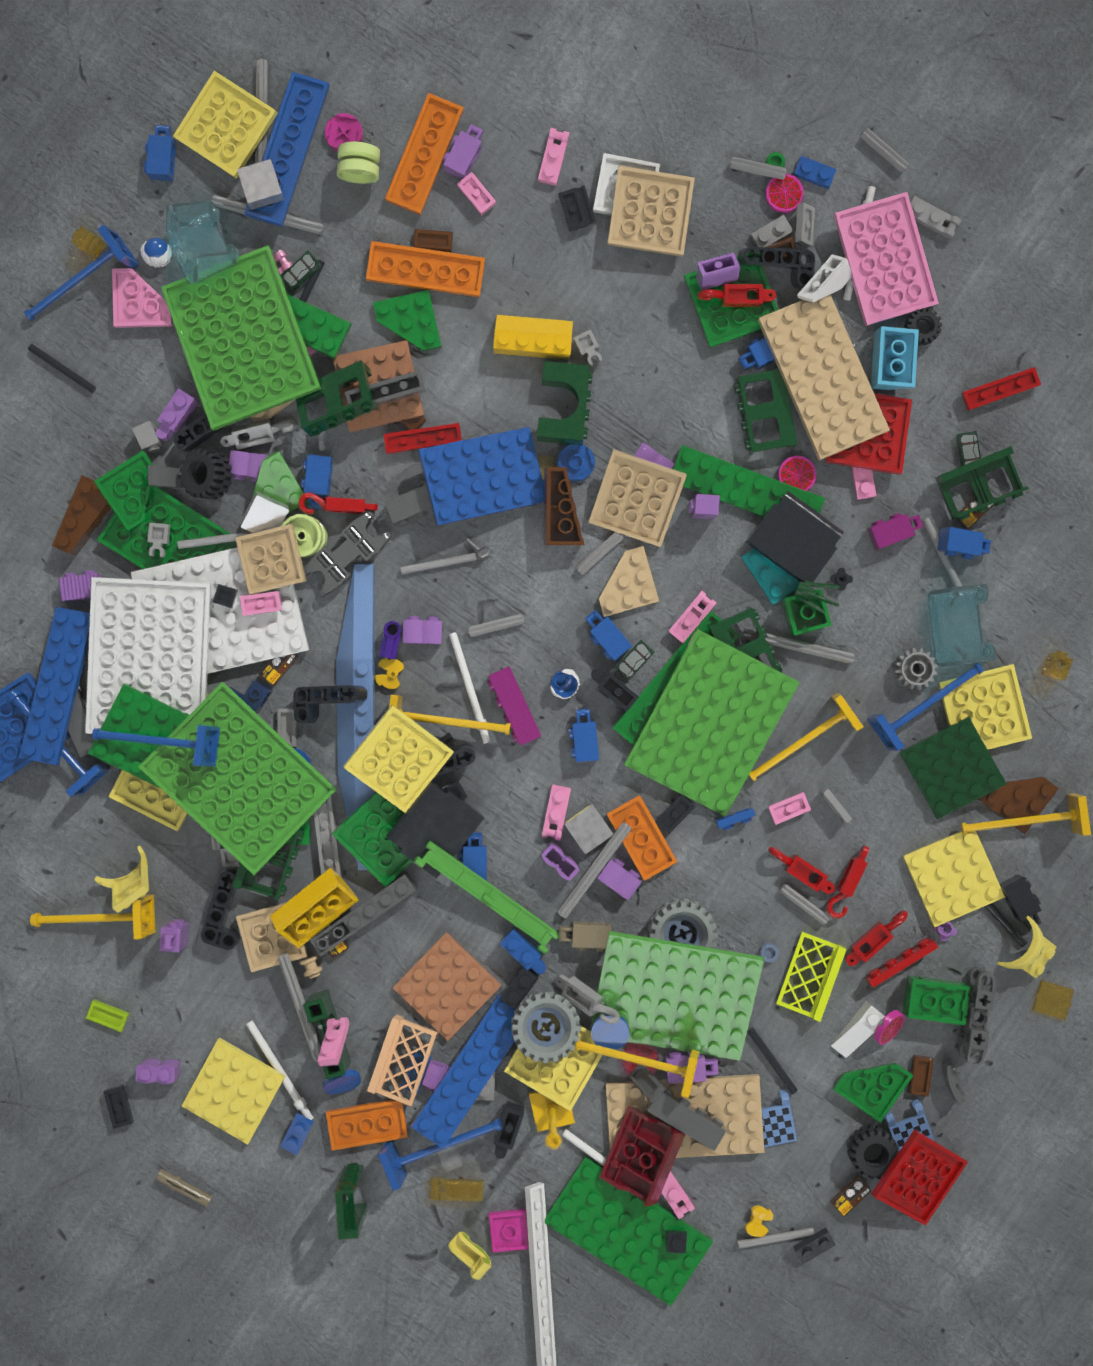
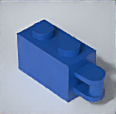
(160, 155)
(759, 354)
(317, 477)
(963, 543)
(607, 636)
(584, 738)
(475, 855)
(523, 951)

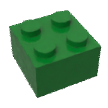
(804, 618)

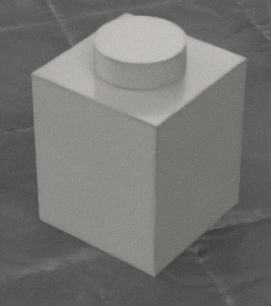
(147, 437)

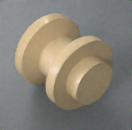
(312, 969)

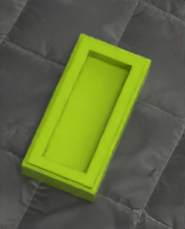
(107, 1015)

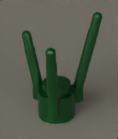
(805, 591)

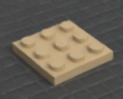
(271, 559)
(263, 942)

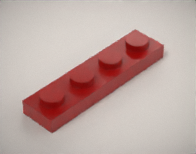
(1001, 389)
(421, 438)
(907, 958)

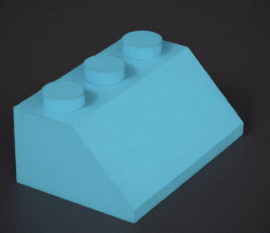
(894, 358)

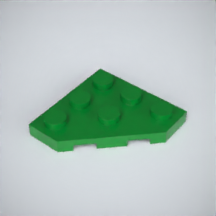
(410, 319)
(127, 489)
(873, 1088)

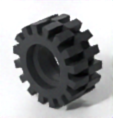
(933, 321)

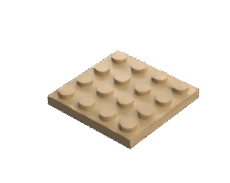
(650, 211)
(637, 498)

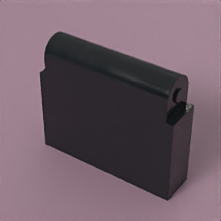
(795, 538)
(435, 817)

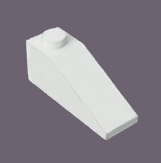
(827, 280)
(858, 1029)

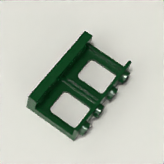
(779, 408)
(337, 413)
(975, 475)
(754, 648)
(245, 878)
(349, 1215)

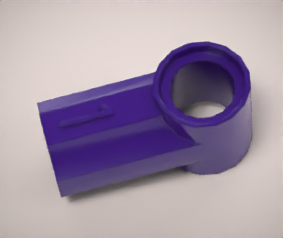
(390, 642)

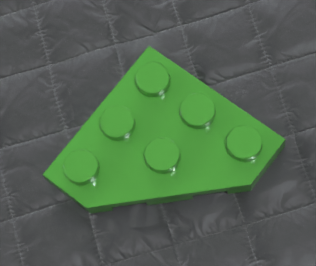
(278, 481)

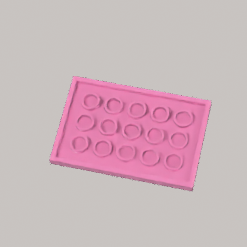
(886, 258)

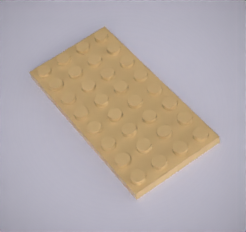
(823, 375)
(729, 1098)

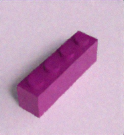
(514, 705)

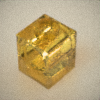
(87, 242)
(1050, 670)

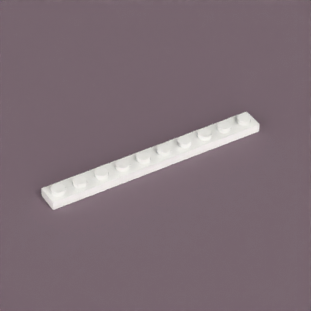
(540, 1275)

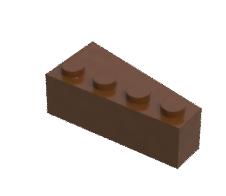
(560, 514)
(81, 517)

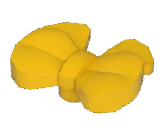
(390, 680)
(755, 1225)

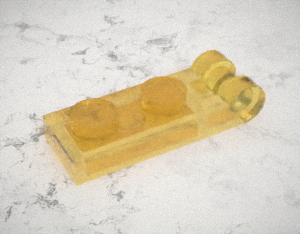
(457, 1189)

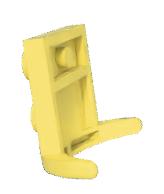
(129, 887)
(1036, 956)

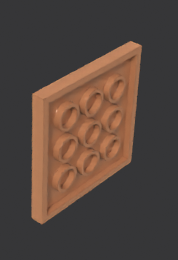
(385, 363)
(447, 986)

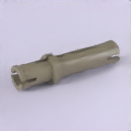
(183, 1187)

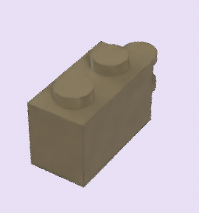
(586, 935)

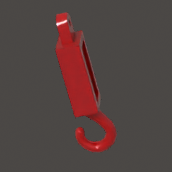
(736, 295)
(338, 505)
(801, 870)
(849, 881)
(877, 937)

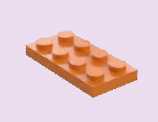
(644, 840)
(366, 1124)

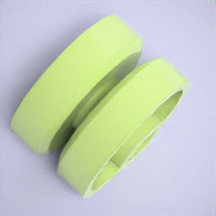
(358, 162)
(314, 532)

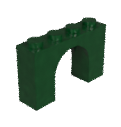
(575, 379)
(320, 1009)

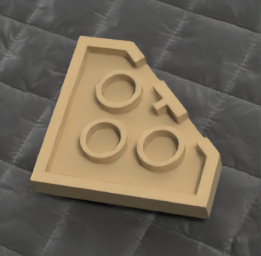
(629, 585)

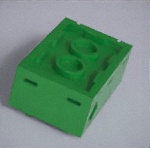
(936, 1000)

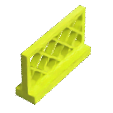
(827, 982)

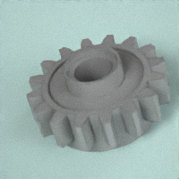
(905, 668)

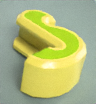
(470, 1254)

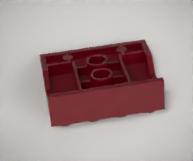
(642, 1155)

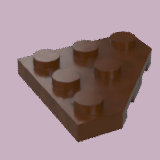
(1020, 799)

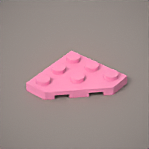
(137, 302)

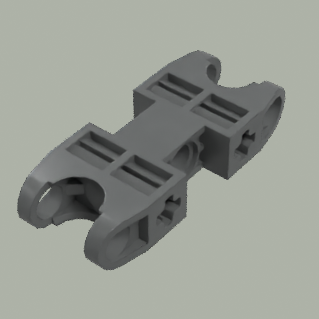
(346, 554)
(976, 1030)

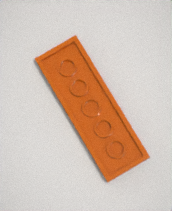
(424, 154)
(425, 269)

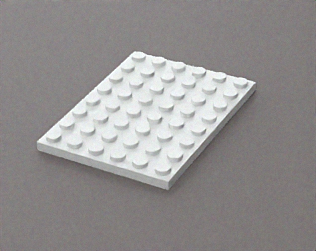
(234, 637)
(150, 639)

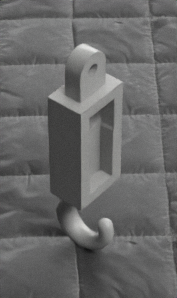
(259, 432)
(586, 999)

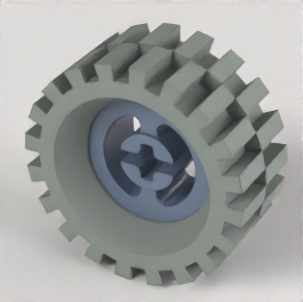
(682, 910)
(560, 1042)

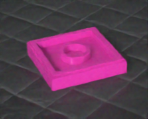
(508, 1230)

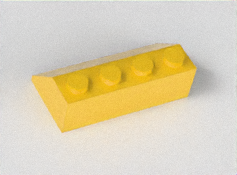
(533, 337)
(313, 908)

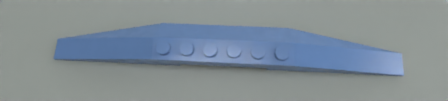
(356, 667)

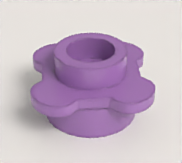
(945, 935)

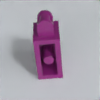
(894, 530)

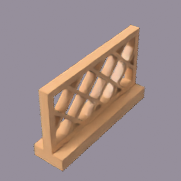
(389, 1050)

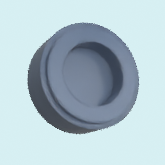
(769, 952)

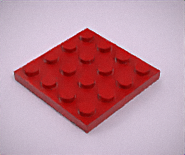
(887, 450)
(919, 1177)

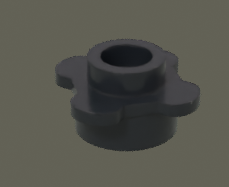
(835, 579)

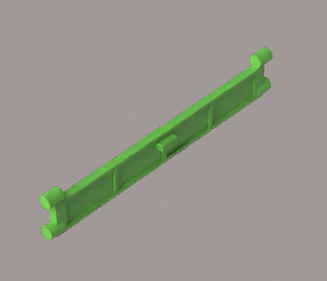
(488, 895)

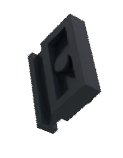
(576, 208)

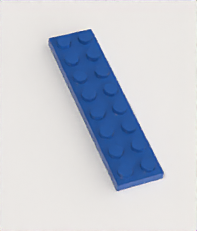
(291, 141)
(56, 687)
(467, 1075)

